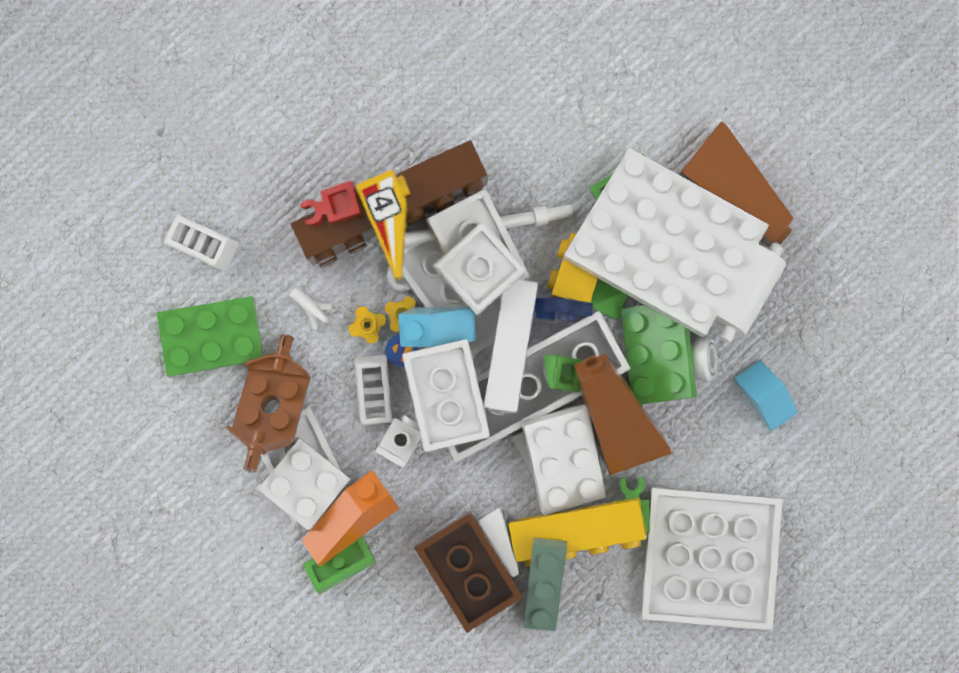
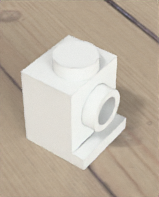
(400, 454)

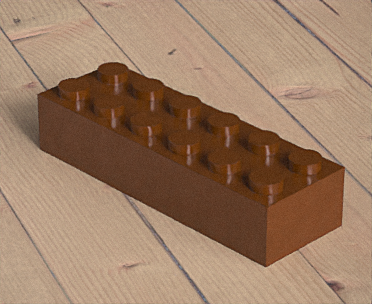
(431, 187)

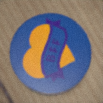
(395, 351)

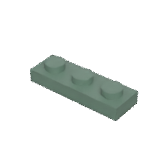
(544, 584)

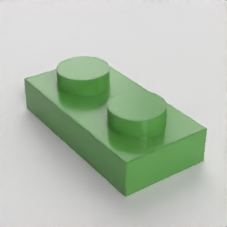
(341, 567)

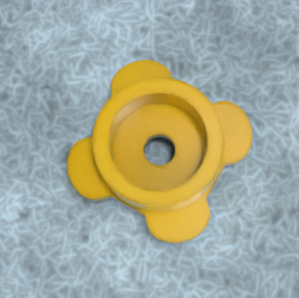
(394, 309)
(376, 322)

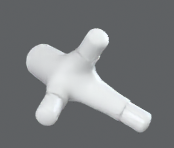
(310, 306)

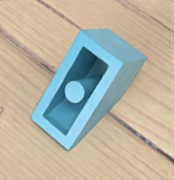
(436, 326)

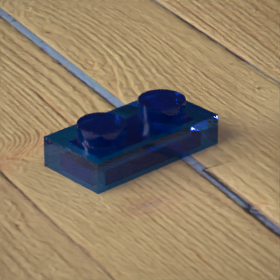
(565, 309)

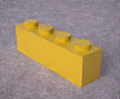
(583, 529)

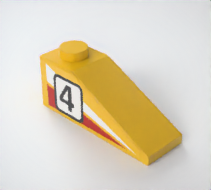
(387, 210)

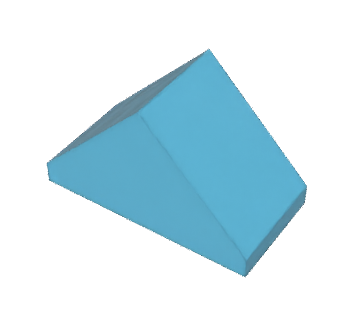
(766, 394)

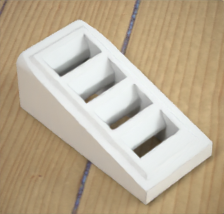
(219, 252)
(369, 362)
(496, 532)

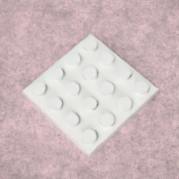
(711, 559)

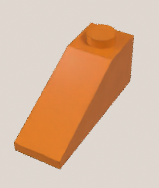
(349, 518)

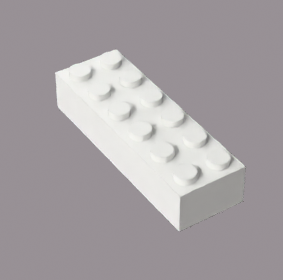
(578, 341)

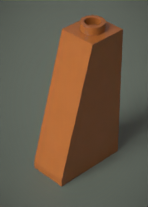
(731, 175)
(619, 420)

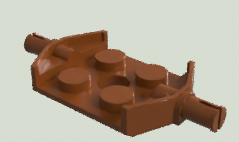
(270, 379)

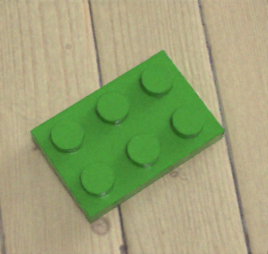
(210, 336)
(658, 356)

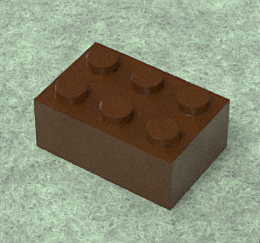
(468, 572)

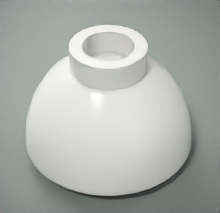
(704, 358)

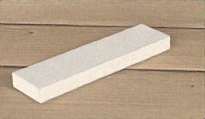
(511, 347)

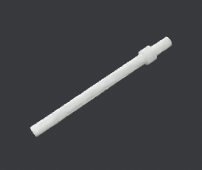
(538, 216)

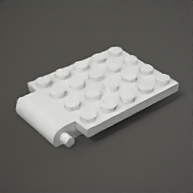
(677, 249)

